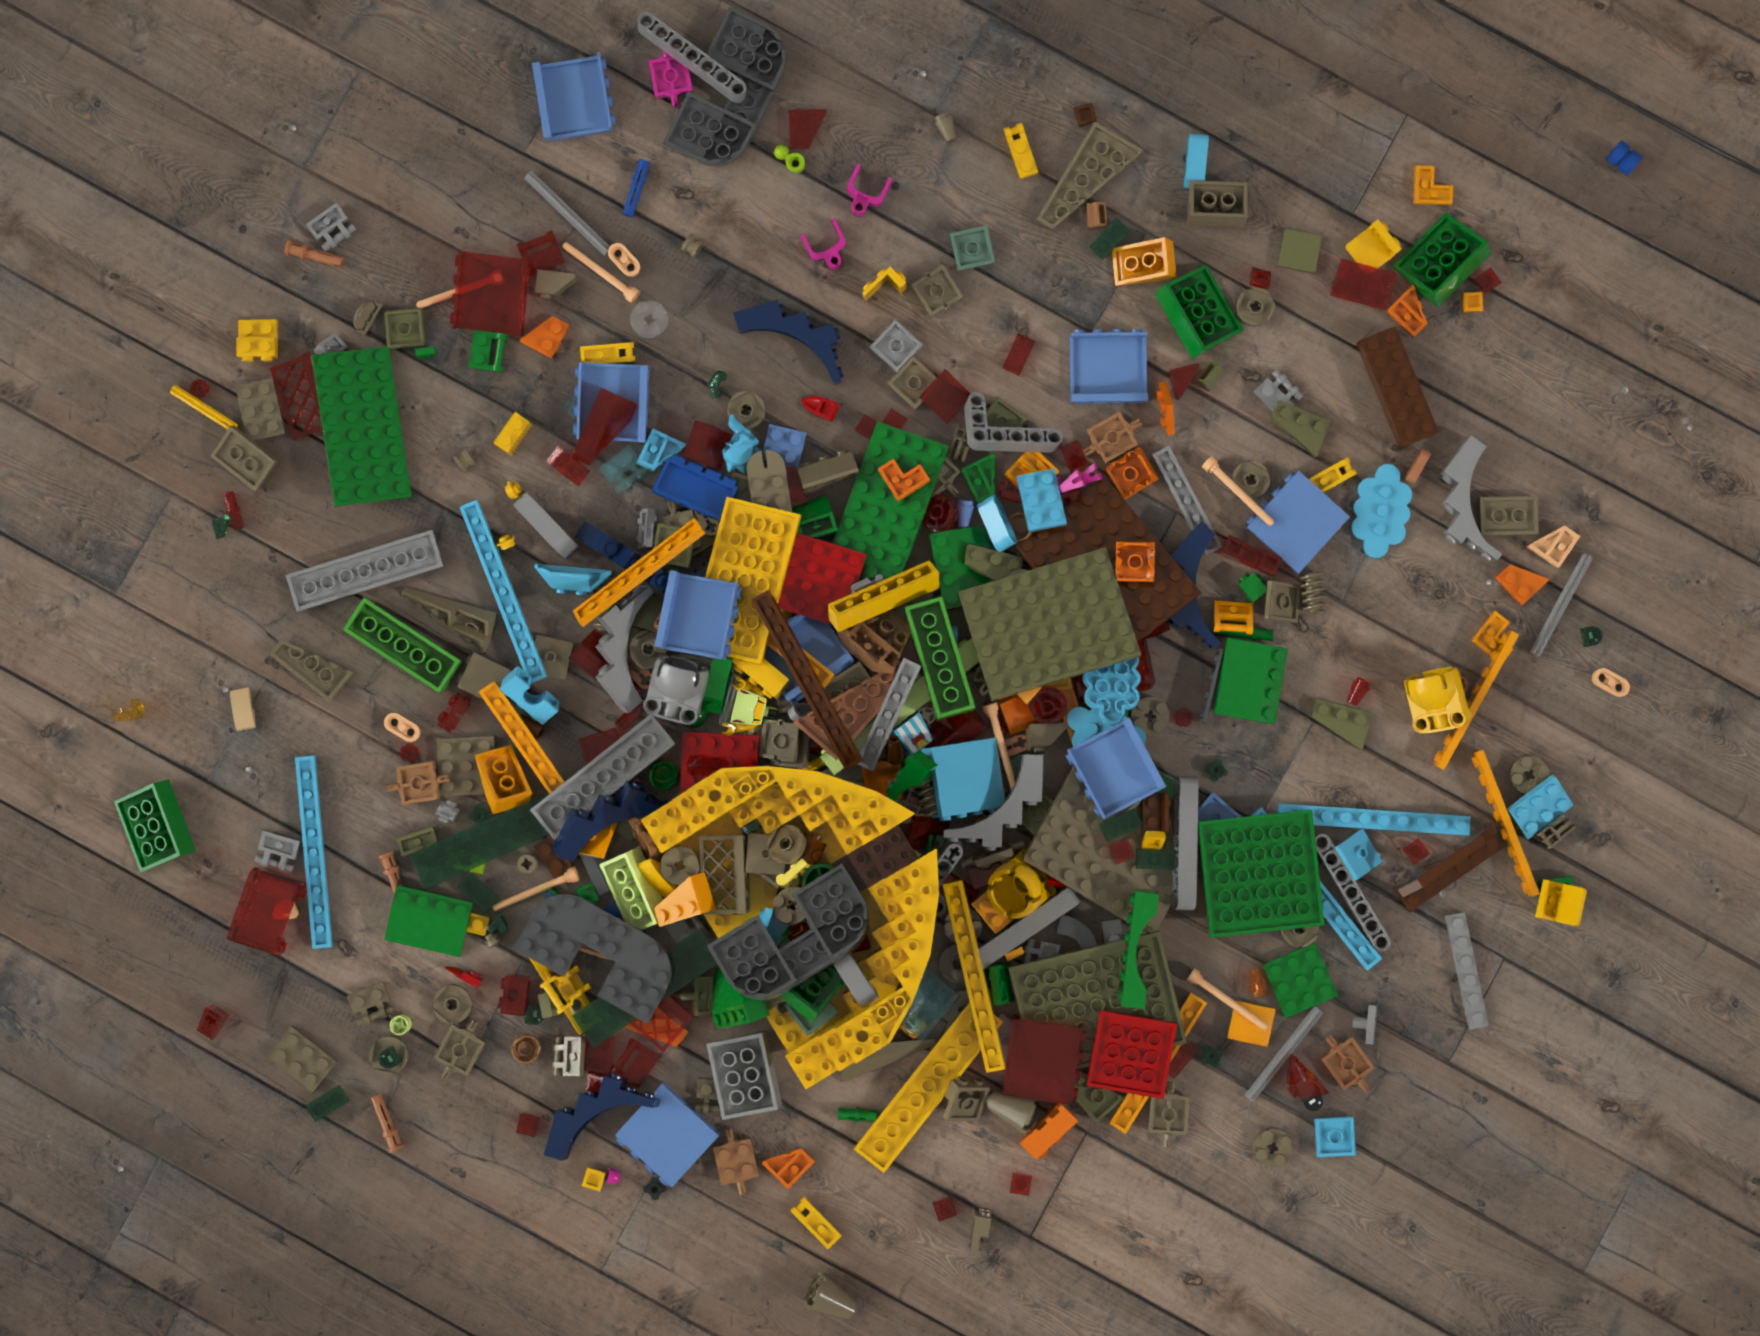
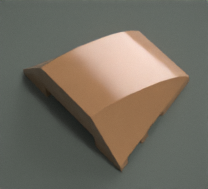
(877, 641)

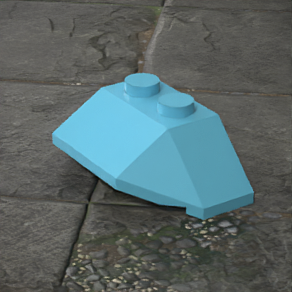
(573, 578)

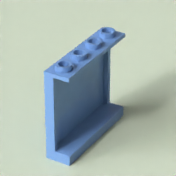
(573, 98)
(1108, 367)
(622, 379)
(1302, 521)
(698, 615)
(817, 640)
(1115, 769)
(667, 1136)

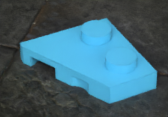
(658, 449)

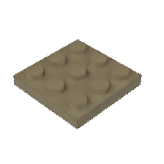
(458, 760)

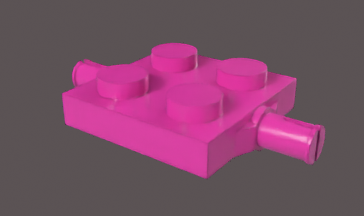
(669, 78)

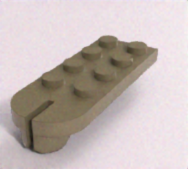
(769, 484)

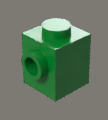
(1252, 586)

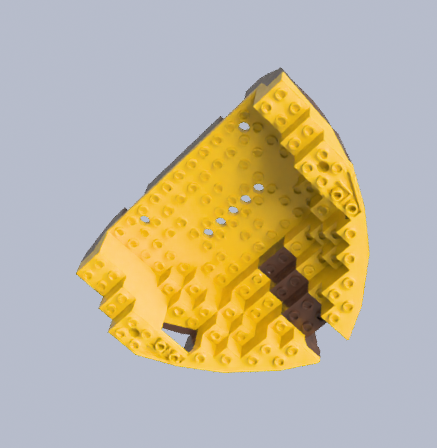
(861, 835)

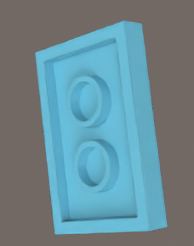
(1041, 500)
(1540, 807)

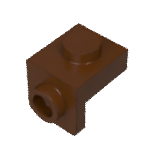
(814, 848)

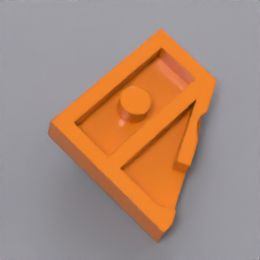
(546, 337)

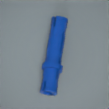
(629, 209)

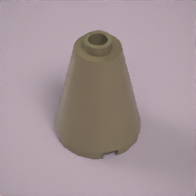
(1015, 1111)
(828, 1298)

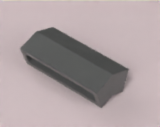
(595, 873)

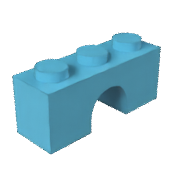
(539, 707)

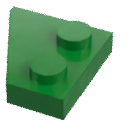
(981, 477)

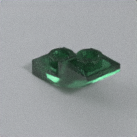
(1109, 238)

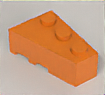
(1048, 1130)

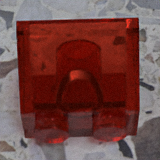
(706, 445)

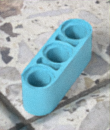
(1196, 158)
(997, 523)

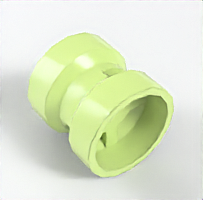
(397, 1025)

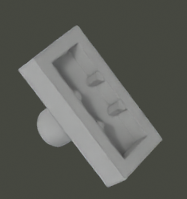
(1112, 930)
(1368, 1023)

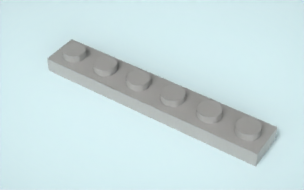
(1183, 494)
(889, 713)
(1466, 970)

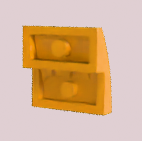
(1028, 463)
(1245, 1030)

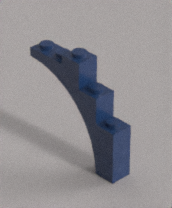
(820, 340)
(618, 553)
(1188, 557)
(607, 810)
(569, 1124)

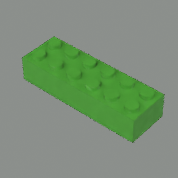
(403, 645)
(939, 658)

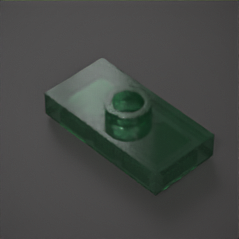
(1120, 825)
(1155, 859)

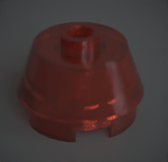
(940, 513)
(1048, 705)

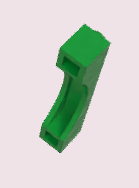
(916, 771)
(1144, 907)

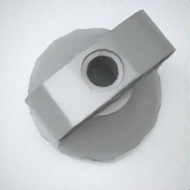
(676, 688)

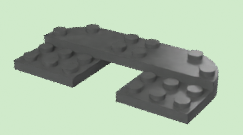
(723, 134)
(641, 961)
(765, 972)

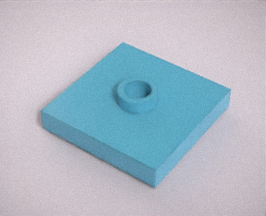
(1358, 854)
(1335, 1136)

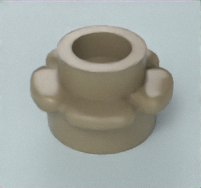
(492, 939)

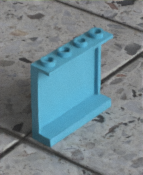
(966, 778)

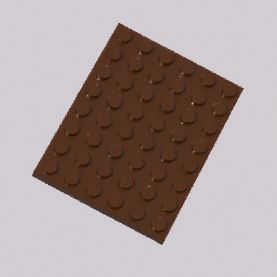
(1098, 522)

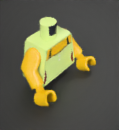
(748, 708)

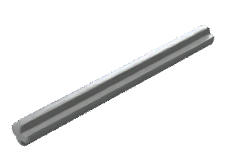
(567, 212)
(1561, 605)
(1283, 1054)

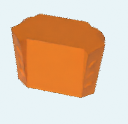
(1132, 473)
(1135, 561)
(1016, 714)

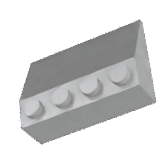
(744, 1075)

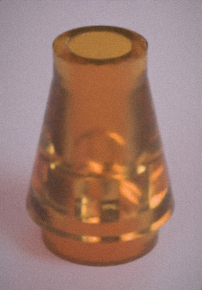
(1257, 984)

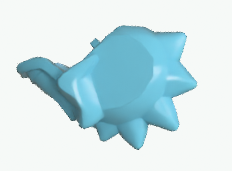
(740, 447)

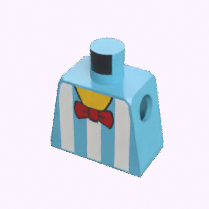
(913, 734)

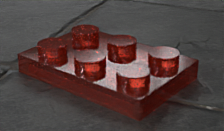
(1363, 284)

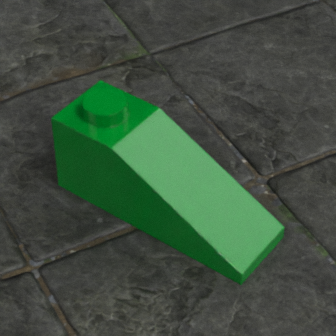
(717, 685)

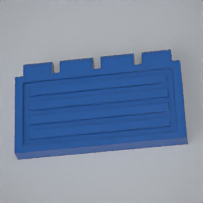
(693, 488)

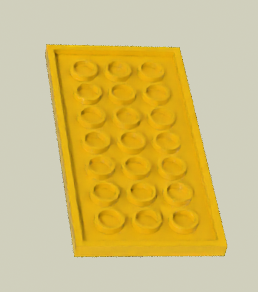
(755, 551)

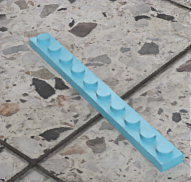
(503, 590)
(1384, 819)
(314, 852)
(1344, 926)

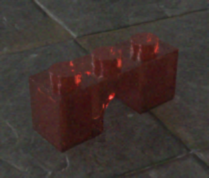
(1249, 556)

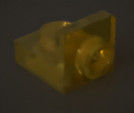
(126, 713)

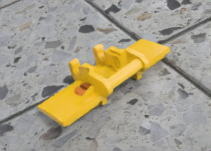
(569, 986)

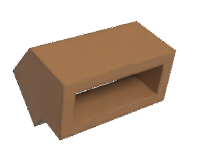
(1096, 215)

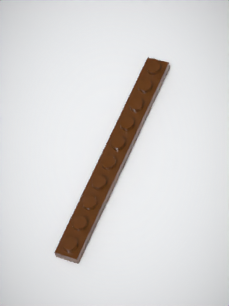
(807, 679)

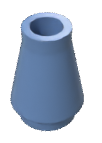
(965, 510)

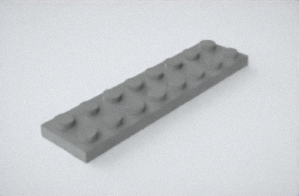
(364, 570)
(604, 773)

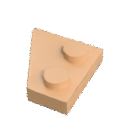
(1555, 545)

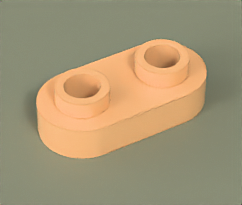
(624, 260)
(1610, 681)
(402, 727)

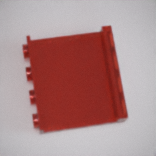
(490, 293)
(1043, 1061)

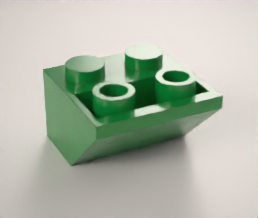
(816, 518)

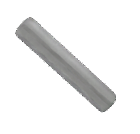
(729, 700)

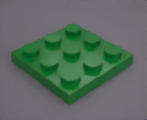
(1299, 980)

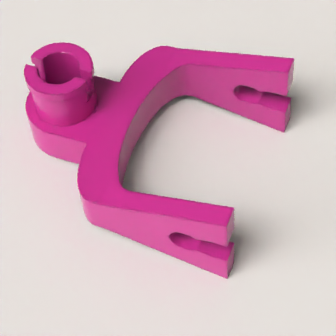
(863, 200)
(830, 253)
(1076, 481)

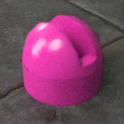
(613, 1176)

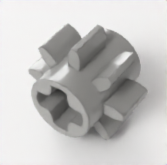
(447, 811)

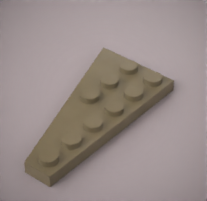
(1092, 167)

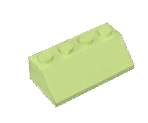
(631, 890)

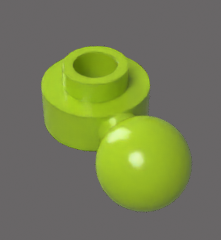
(782, 152)

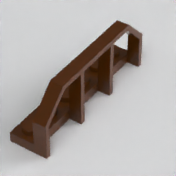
(1450, 869)

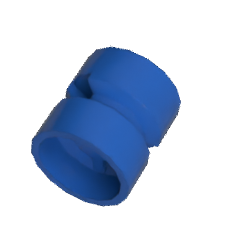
(1624, 158)

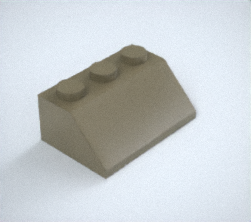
(1217, 204)
(828, 471)

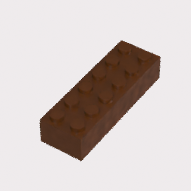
(1397, 387)

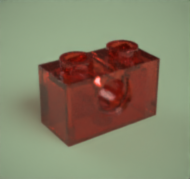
(522, 985)

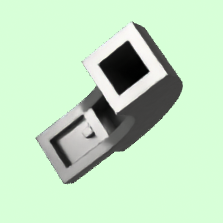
(1076, 929)

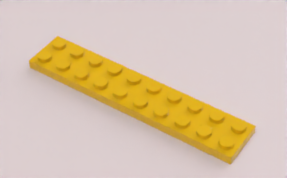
(921, 1092)

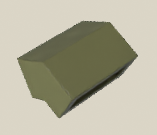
(1210, 375)
(546, 1005)

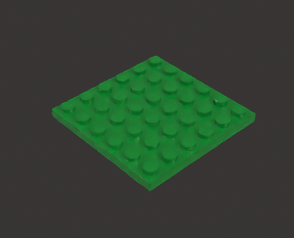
(1260, 873)

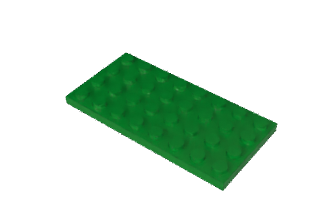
(361, 426)
(873, 516)

